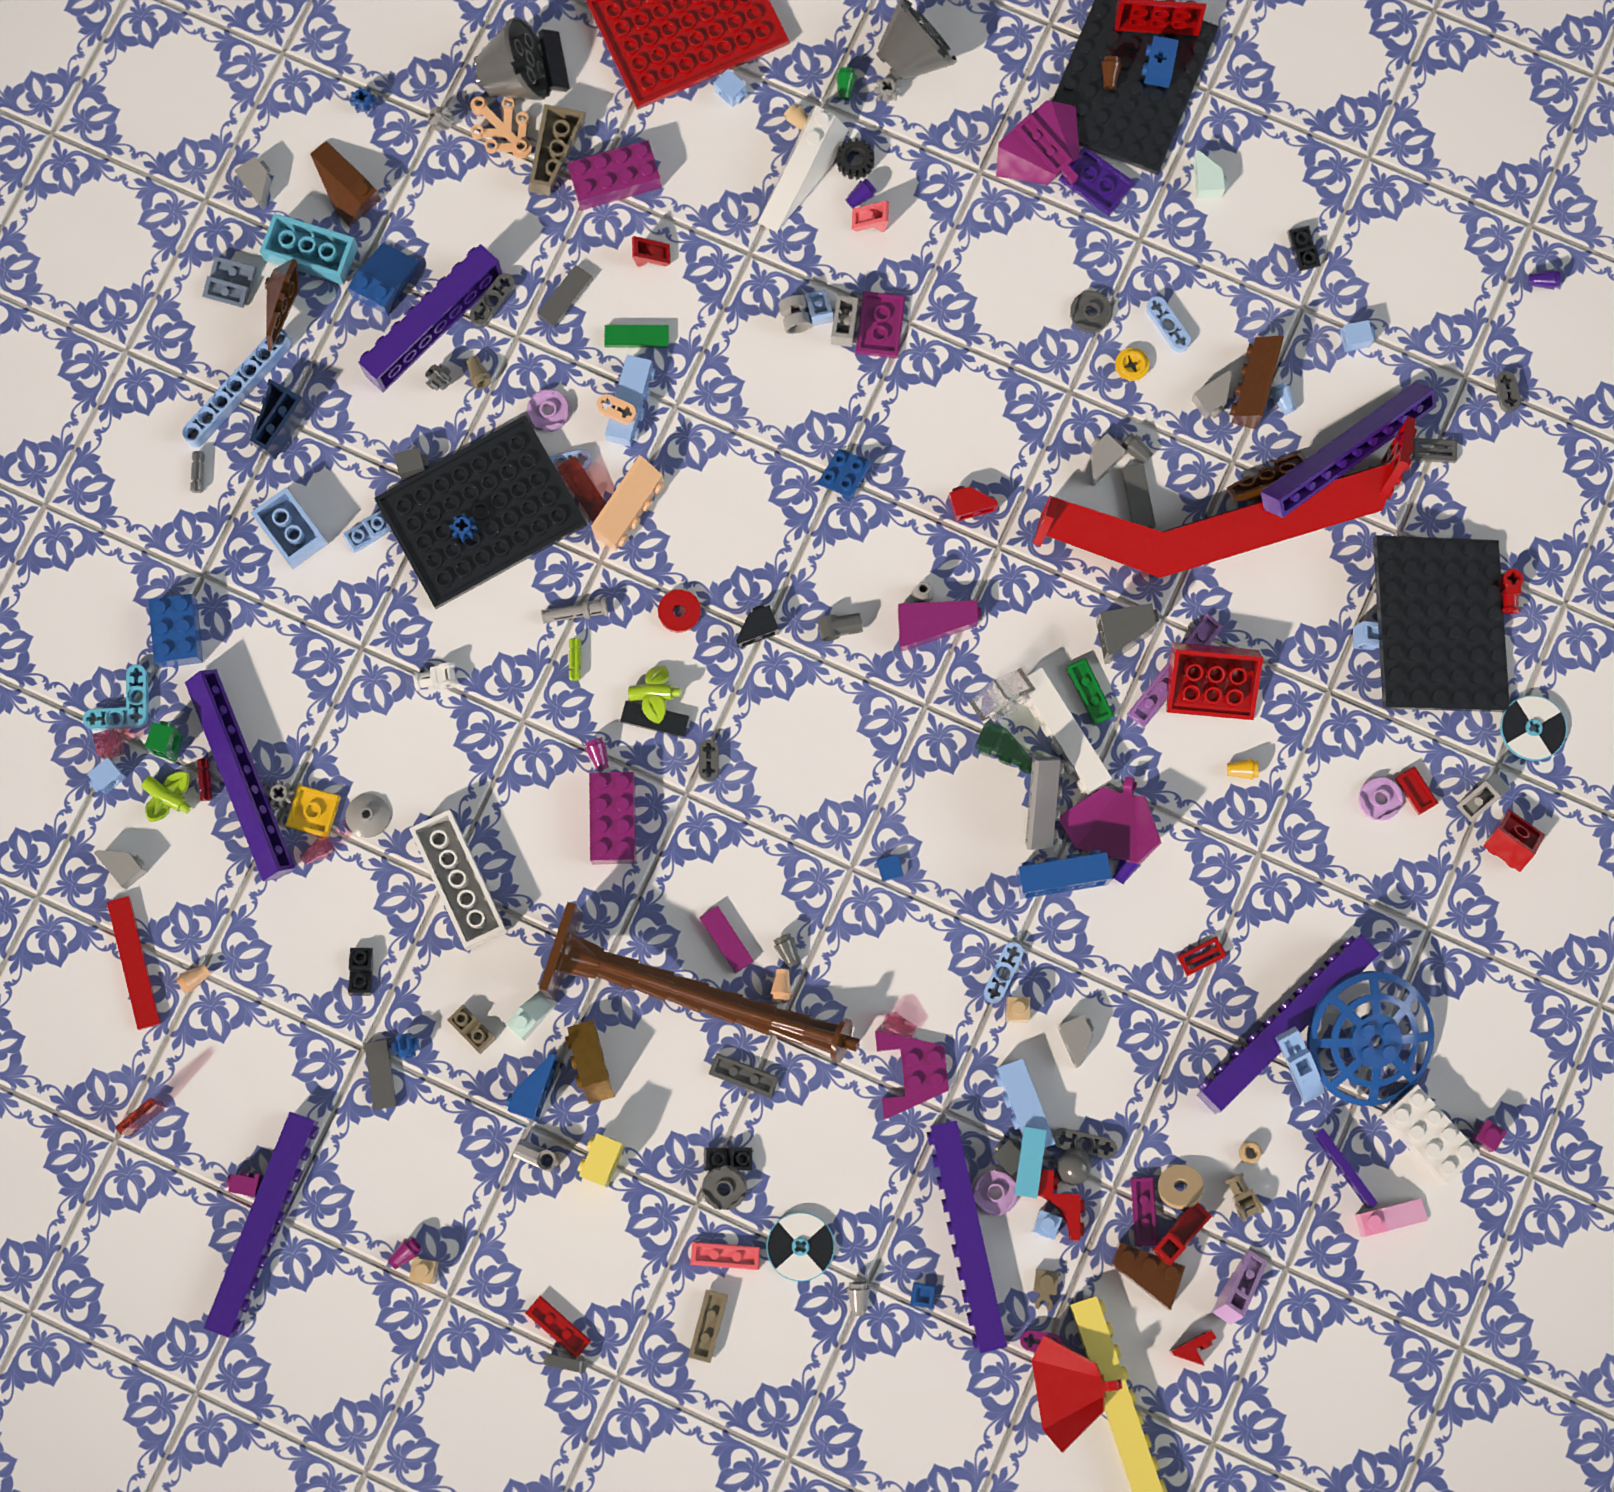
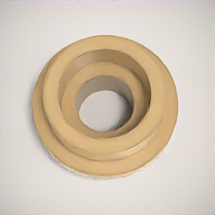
(1257, 1152)

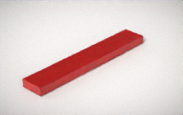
(133, 963)

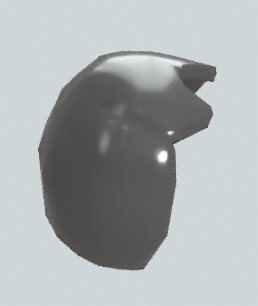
(1074, 1167)

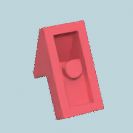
(871, 216)

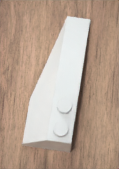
(805, 167)

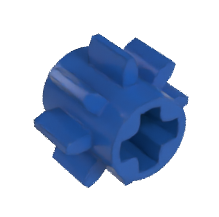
(362, 94)
(468, 531)
(405, 1046)

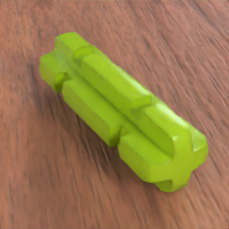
(574, 659)

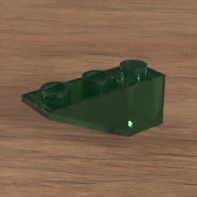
(1000, 743)

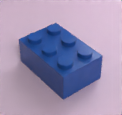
(175, 631)

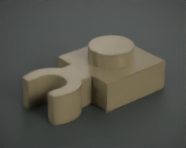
(1045, 1284)

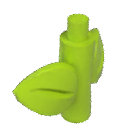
(654, 693)
(166, 795)

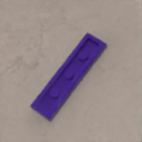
(1345, 1168)

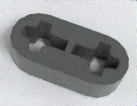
(1502, 393)
(703, 760)
(565, 1363)

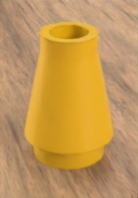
(1244, 769)

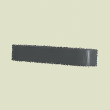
(488, 316)
(1099, 1152)

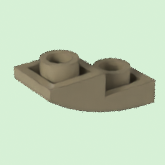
(471, 1029)

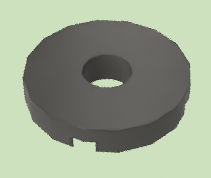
(1088, 323)
(728, 1175)

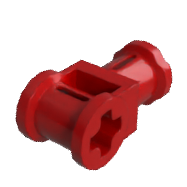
(1511, 591)

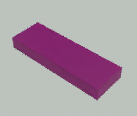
(726, 939)
(1144, 1211)

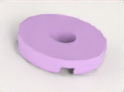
(551, 422)
(1371, 808)
(983, 1199)

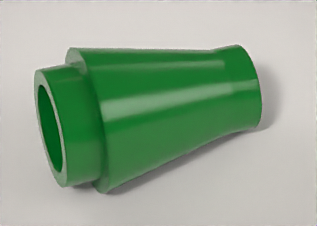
(845, 82)

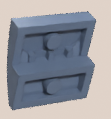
(229, 282)

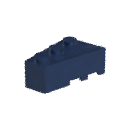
(278, 419)

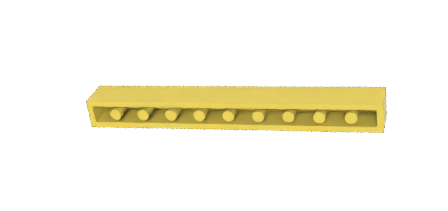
(1119, 1406)

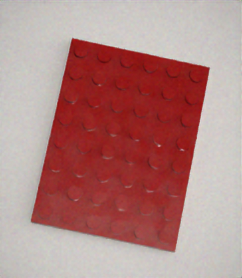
(683, 42)

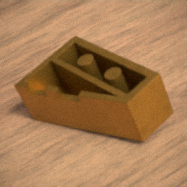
(589, 1061)

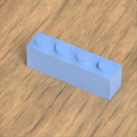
(634, 390)
(1022, 1099)

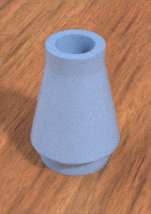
(1283, 397)

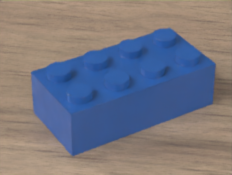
(1063, 875)

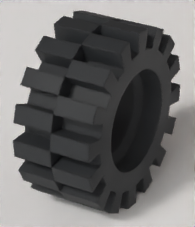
(851, 147)

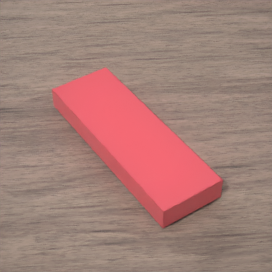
(725, 1255)

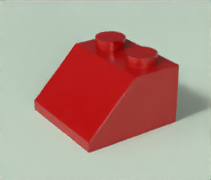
(1514, 840)

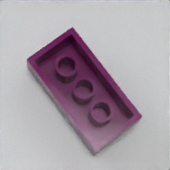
(614, 175)
(612, 818)

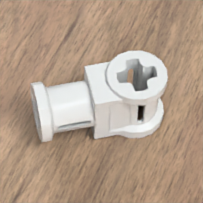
(437, 677)

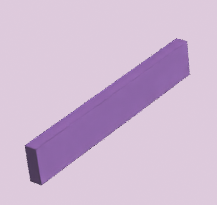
(1156, 693)

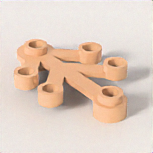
(503, 129)

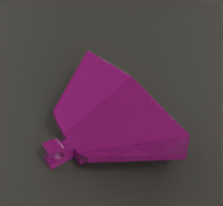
(1041, 146)
(1113, 824)

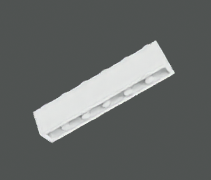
(1066, 735)

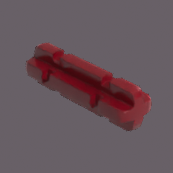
(204, 779)

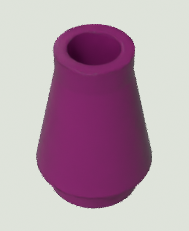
(598, 753)
(405, 1252)

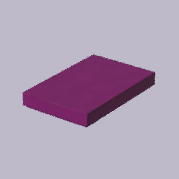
(880, 324)

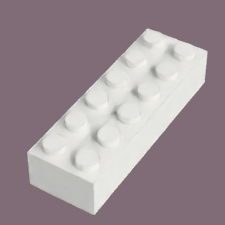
(458, 880)

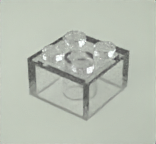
(1002, 696)

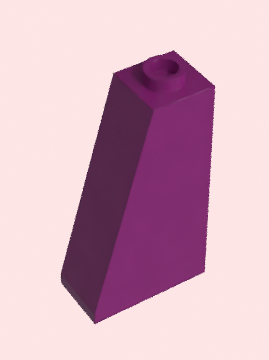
(934, 620)

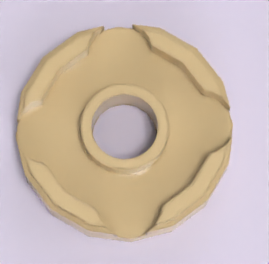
(1180, 1174)

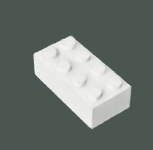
(1430, 1135)

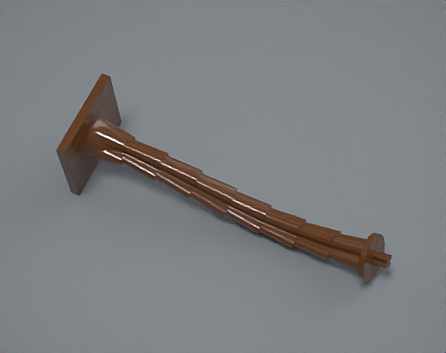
(585, 959)

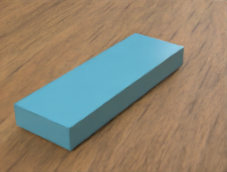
(1030, 1162)

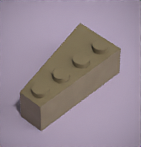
(555, 141)

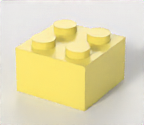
(601, 1160)

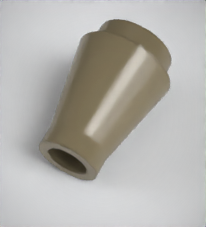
(478, 374)

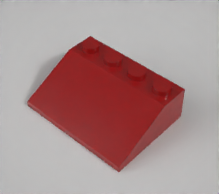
(1160, 16)
(1213, 681)

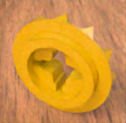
(1136, 356)

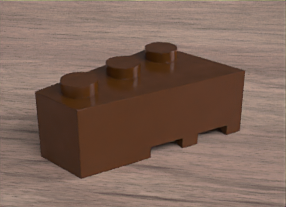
(1149, 1273)

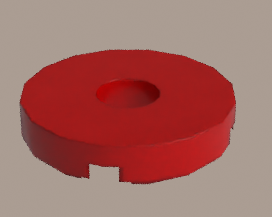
(670, 602)

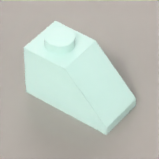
(1208, 177)
(529, 1016)

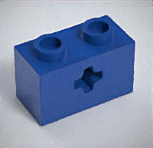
(1165, 51)

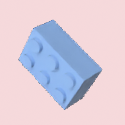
(289, 528)

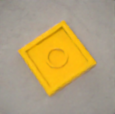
(313, 811)

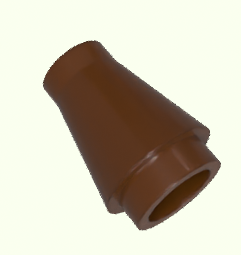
(1111, 69)

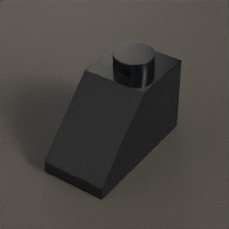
(758, 626)

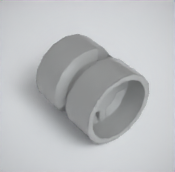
(795, 314)

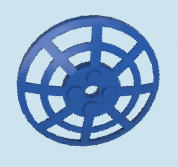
(1362, 1032)

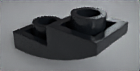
(1303, 248)
(360, 972)
(734, 1156)

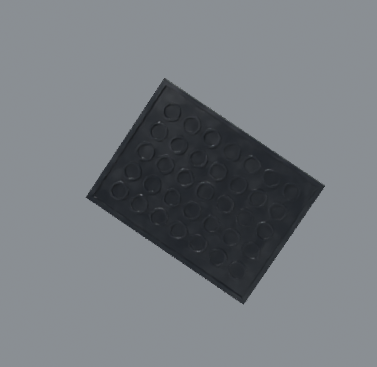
(1135, 118)
(508, 491)
(1440, 624)

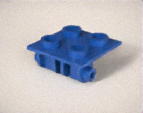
(845, 473)

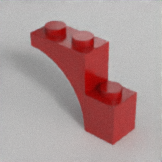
(1068, 1204)
(1181, 1233)

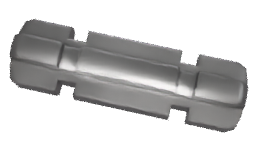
(197, 472)

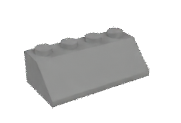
(1043, 802)

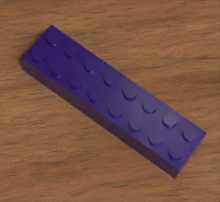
(430, 318)

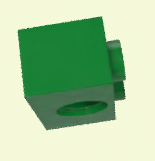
(164, 740)

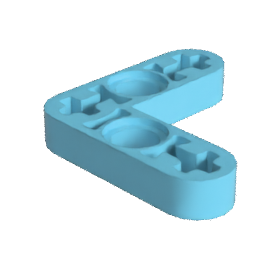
(127, 712)

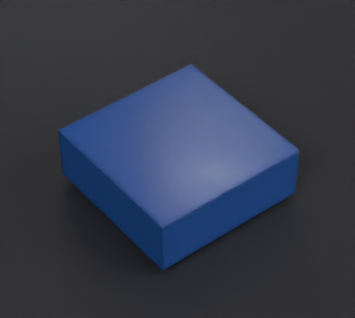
(890, 868)
(922, 1295)

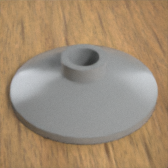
(375, 823)

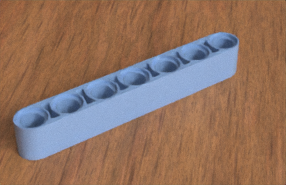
(235, 398)

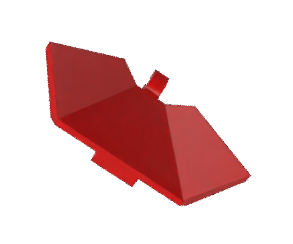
(1068, 1391)

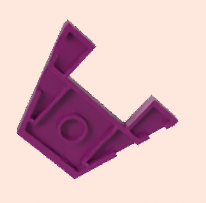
(922, 1070)

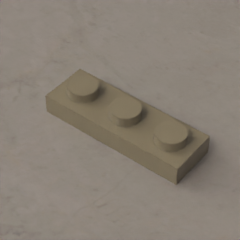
(708, 1326)

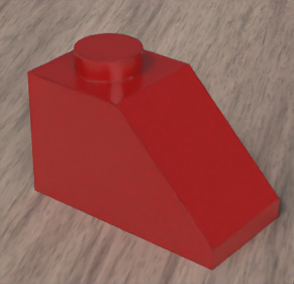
(970, 503)

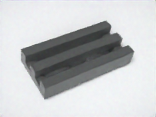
(1434, 458)

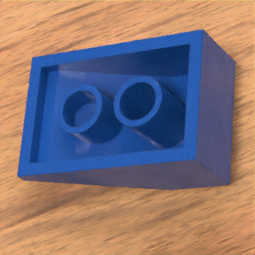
(383, 278)
(532, 1093)

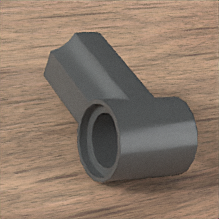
(833, 627)

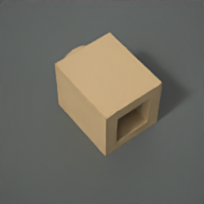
(1018, 1009)
(423, 1271)

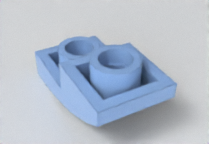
(367, 532)

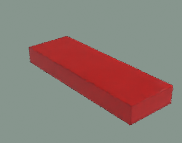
(558, 1326)

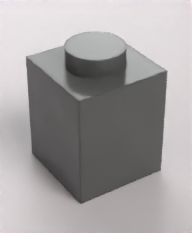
(410, 463)
(1007, 1156)

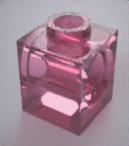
(108, 744)

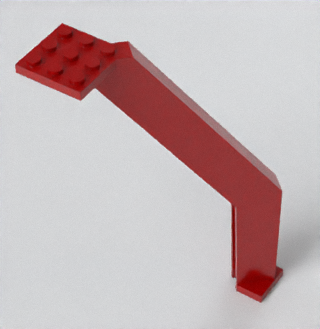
(1231, 531)

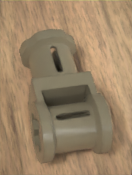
(1244, 1198)

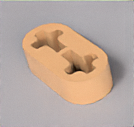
(618, 404)

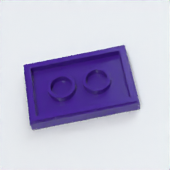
(1098, 182)

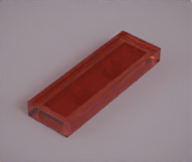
(582, 487)

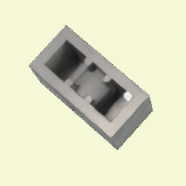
(844, 321)

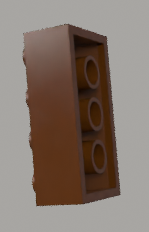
(1256, 382)

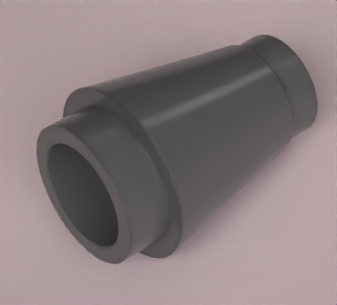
(1135, 447)
(787, 949)

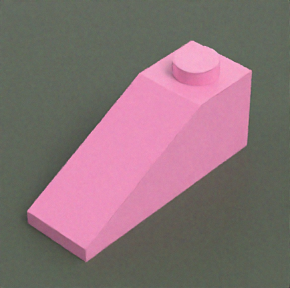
(1391, 1217)

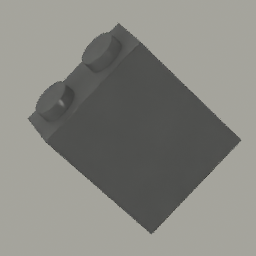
(1124, 629)

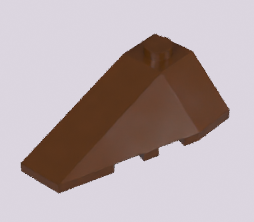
(346, 187)
(281, 293)
(1250, 487)

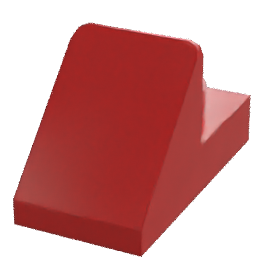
(650, 251)
(1188, 1350)

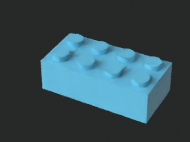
(315, 248)

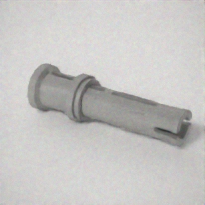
(585, 610)

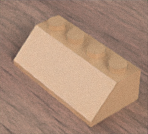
(628, 504)

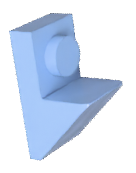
(819, 307)

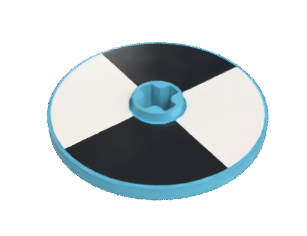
(1550, 730)
(800, 1265)

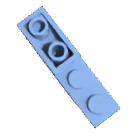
(1300, 1064)

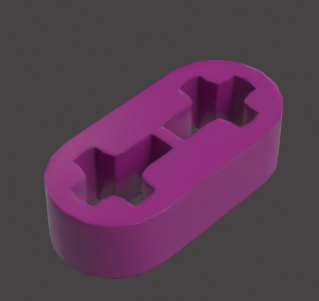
(1036, 1335)

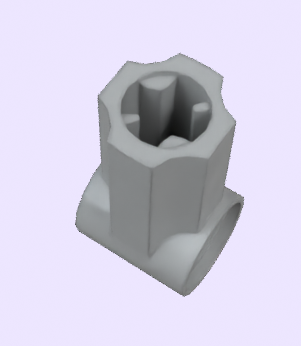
(534, 1155)

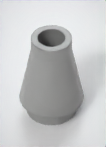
(920, 597)
(858, 1297)

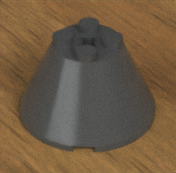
(912, 44)
(513, 64)

